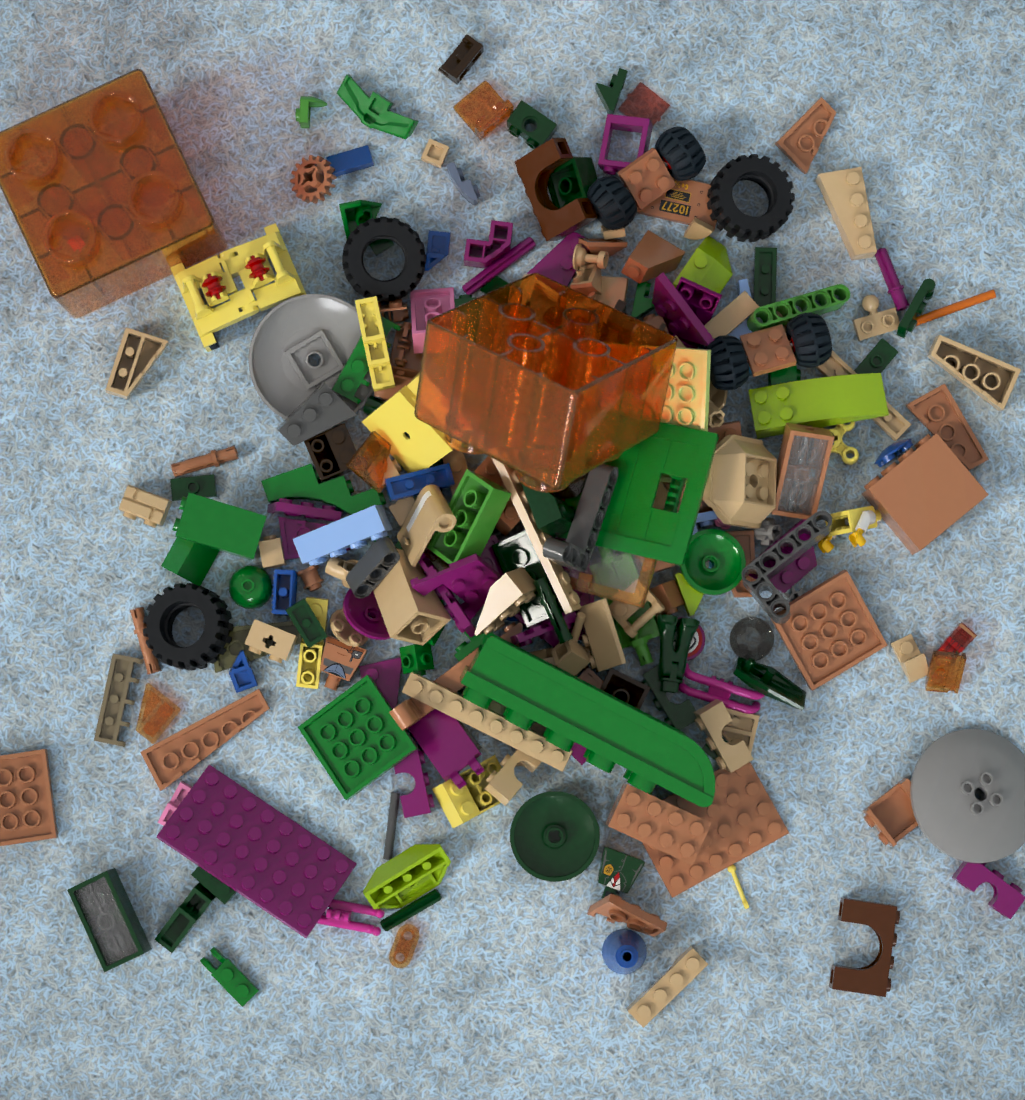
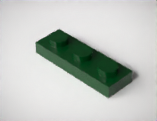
(764, 275)

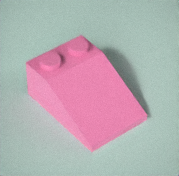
(424, 306)

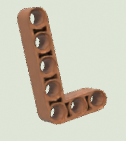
(413, 710)

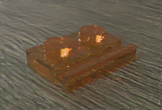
(945, 672)

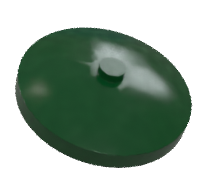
(554, 836)

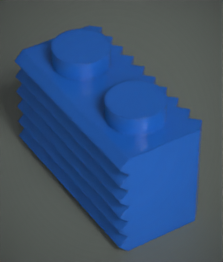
(284, 591)

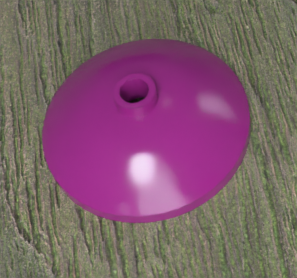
(359, 612)

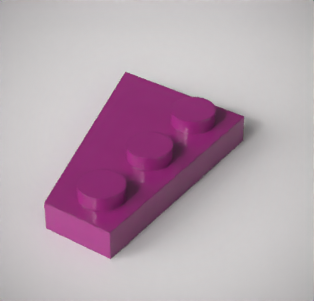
(291, 529)

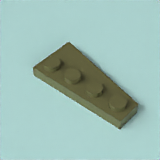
(238, 639)

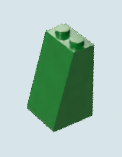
(219, 526)

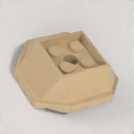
(741, 482)

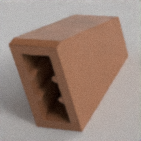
(652, 258)

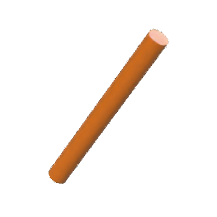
(955, 307)

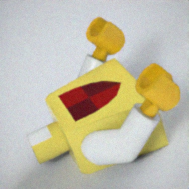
(848, 521)

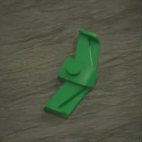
(374, 110)

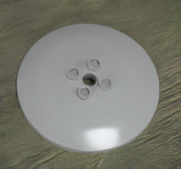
(289, 337)
(946, 800)

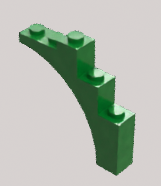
(304, 484)

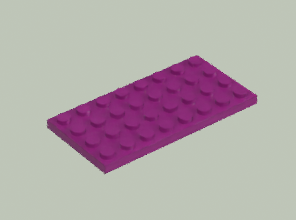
(257, 851)

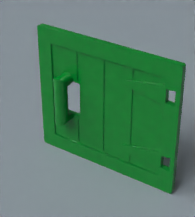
(630, 519)

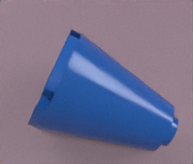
(617, 944)

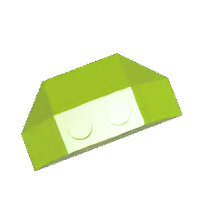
(708, 266)
(407, 876)

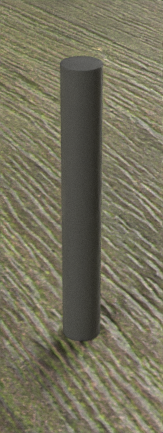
(391, 826)

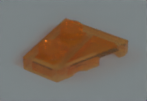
(371, 460)

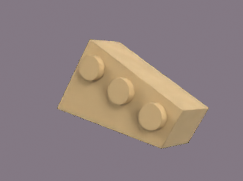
(133, 361)

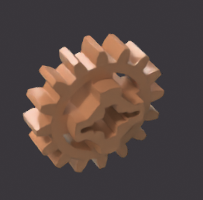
(313, 179)

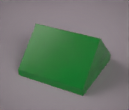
(190, 560)

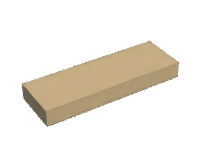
(731, 315)

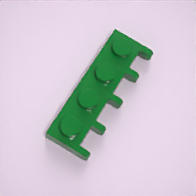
(357, 367)

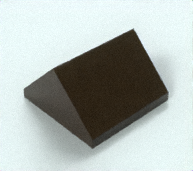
(625, 688)

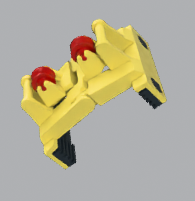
(254, 269)

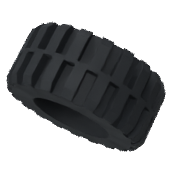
(773, 183)
(392, 230)
(161, 620)

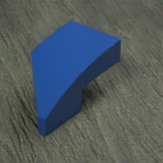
(437, 248)
(242, 673)

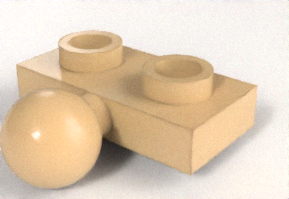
(876, 322)

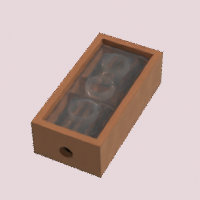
(801, 470)

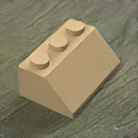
(601, 636)

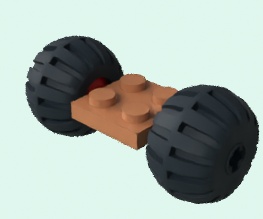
(646, 178)
(769, 350)

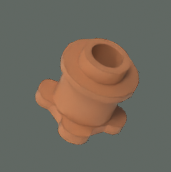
(311, 578)

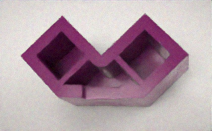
(484, 253)

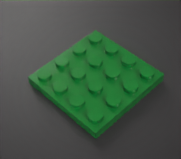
(357, 737)

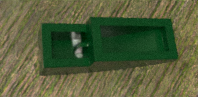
(185, 917)

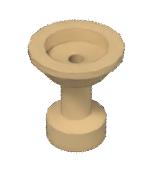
(580, 258)

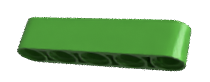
(805, 302)

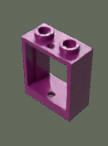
(623, 123)

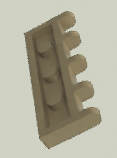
(116, 699)

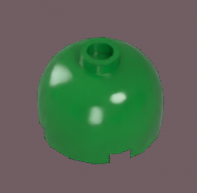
(250, 587)

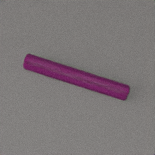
(499, 266)

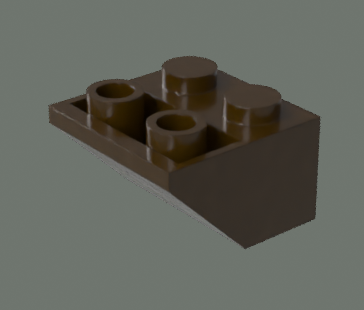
(331, 452)

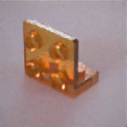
(483, 110)

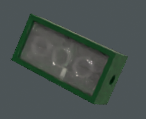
(109, 919)

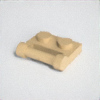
(623, 612)

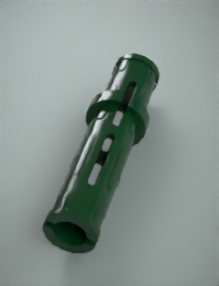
(552, 609)

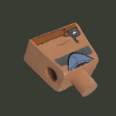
(340, 661)

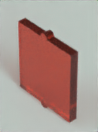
(644, 104)

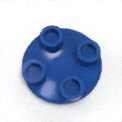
(888, 453)

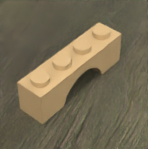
(663, 991)

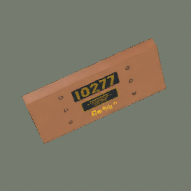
(682, 204)

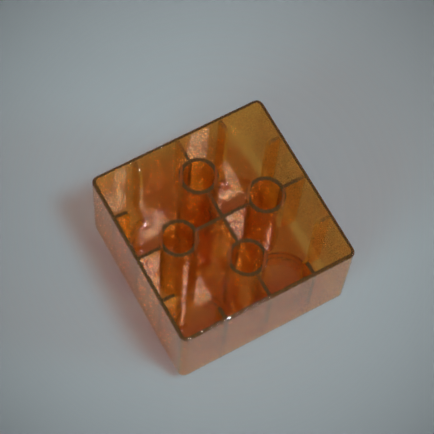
(105, 195)
(543, 380)

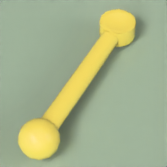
(732, 869)

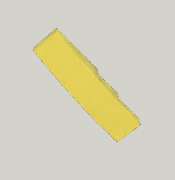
(375, 343)

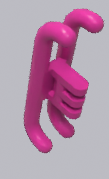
(720, 690)
(340, 914)

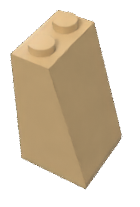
(406, 611)

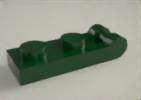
(916, 307)

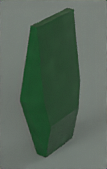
(769, 682)

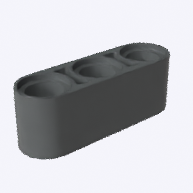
(372, 567)

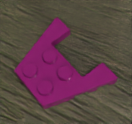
(467, 578)

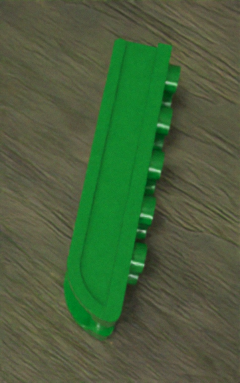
(589, 716)

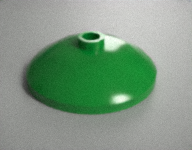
(726, 560)

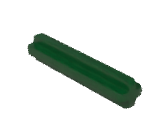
(411, 910)

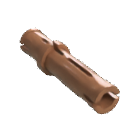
(211, 459)
(151, 662)

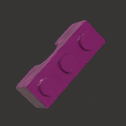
(418, 801)
(1006, 897)

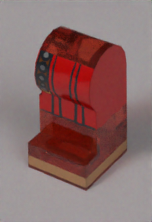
(957, 639)

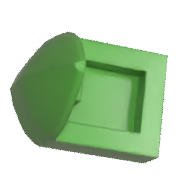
(303, 112)

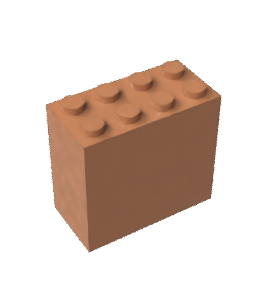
(924, 493)
(658, 823)

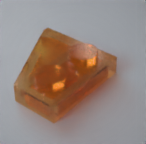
(155, 714)

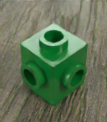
(416, 658)

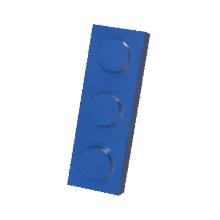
(412, 483)

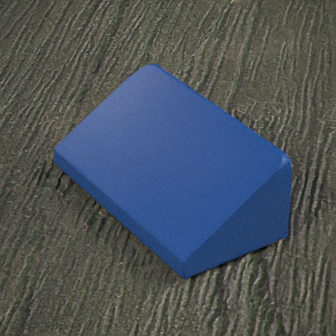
(351, 160)

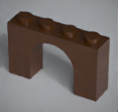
(534, 172)
(874, 977)

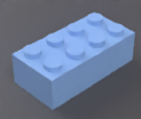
(342, 534)

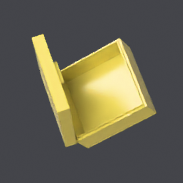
(397, 417)

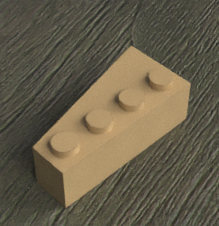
(848, 204)
(979, 372)

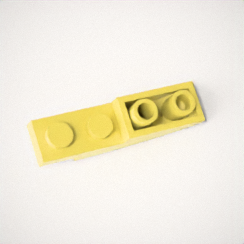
(310, 658)

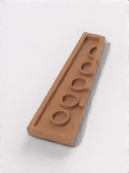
(185, 749)

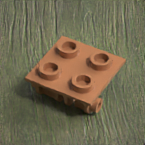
(397, 307)
(403, 351)

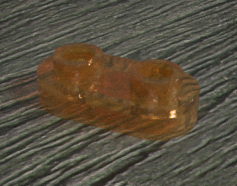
(404, 946)

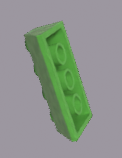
(477, 510)

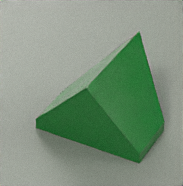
(357, 212)

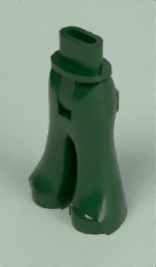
(673, 661)

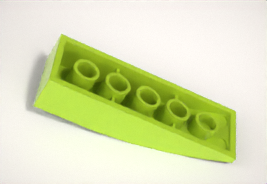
(817, 402)

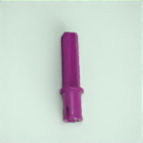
(891, 279)

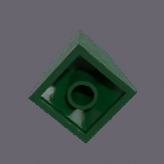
(571, 180)

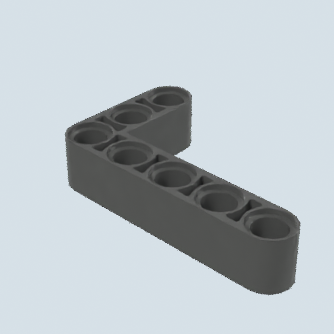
(587, 521)
(782, 560)

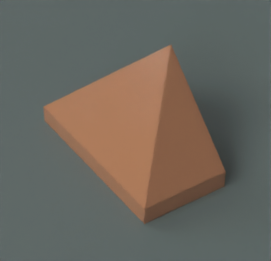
(595, 245)

